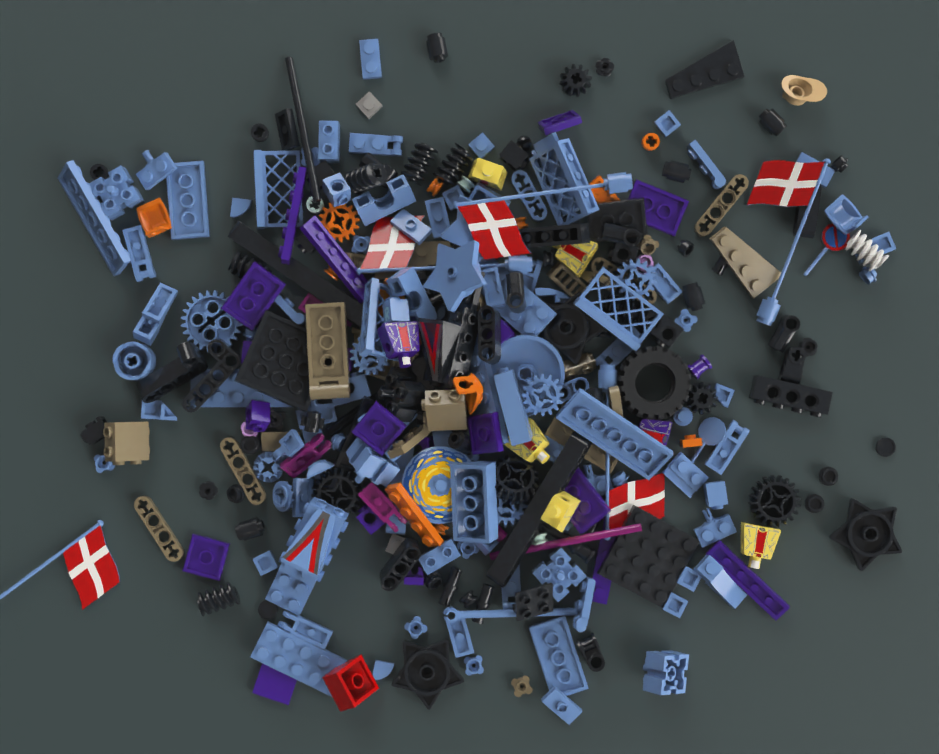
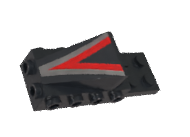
(449, 339)

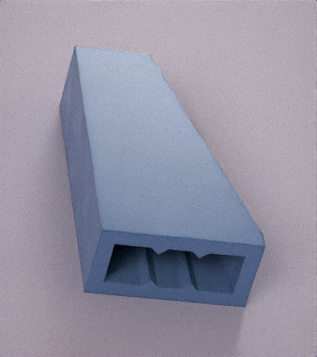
(512, 406)

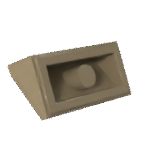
(270, 440)

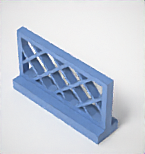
(573, 177)
(261, 187)
(369, 318)
(605, 319)

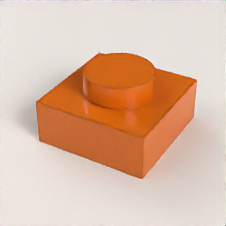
(690, 441)

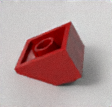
(350, 683)

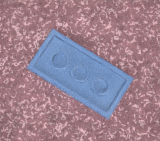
(188, 201)
(558, 655)

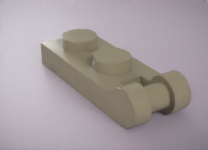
(409, 441)

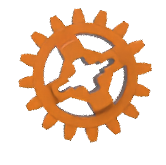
(347, 218)

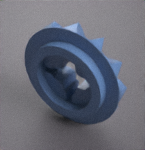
(259, 467)
(283, 503)

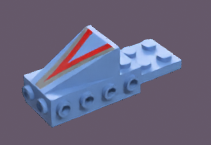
(307, 554)

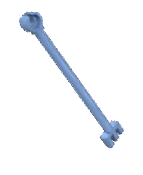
(501, 613)

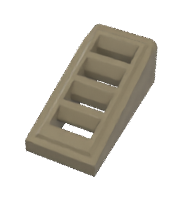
(556, 268)

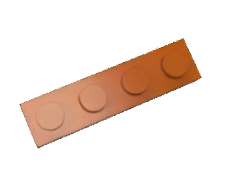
(414, 515)

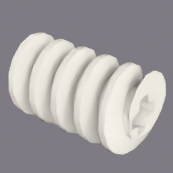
(866, 251)

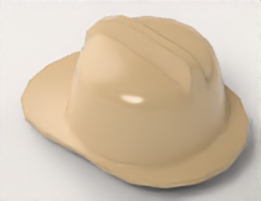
(801, 89)

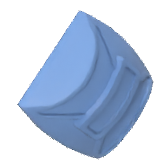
(844, 215)
(318, 467)

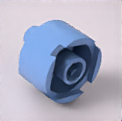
(125, 366)

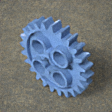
(202, 307)

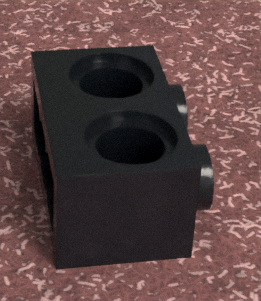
(664, 323)

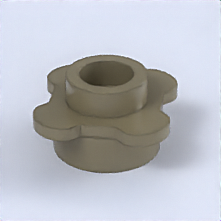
(647, 250)
(521, 681)

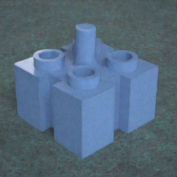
(116, 193)
(371, 464)
(559, 573)
(665, 672)

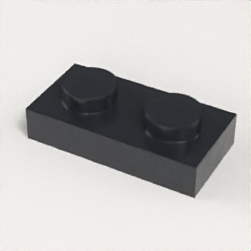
(287, 129)

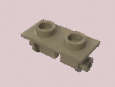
(585, 366)

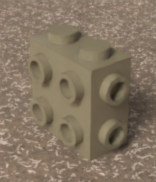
(444, 410)
(126, 442)

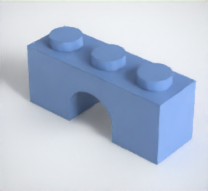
(397, 197)
(408, 283)

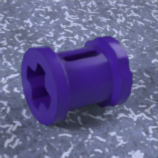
(699, 366)

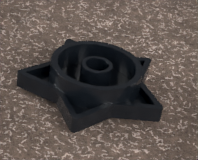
(582, 329)
(881, 536)
(427, 685)

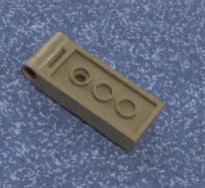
(327, 340)

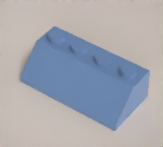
(537, 148)
(474, 501)

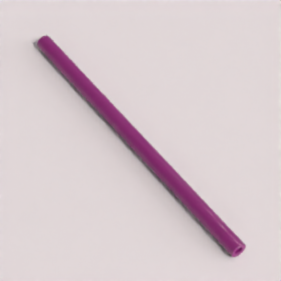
(580, 539)

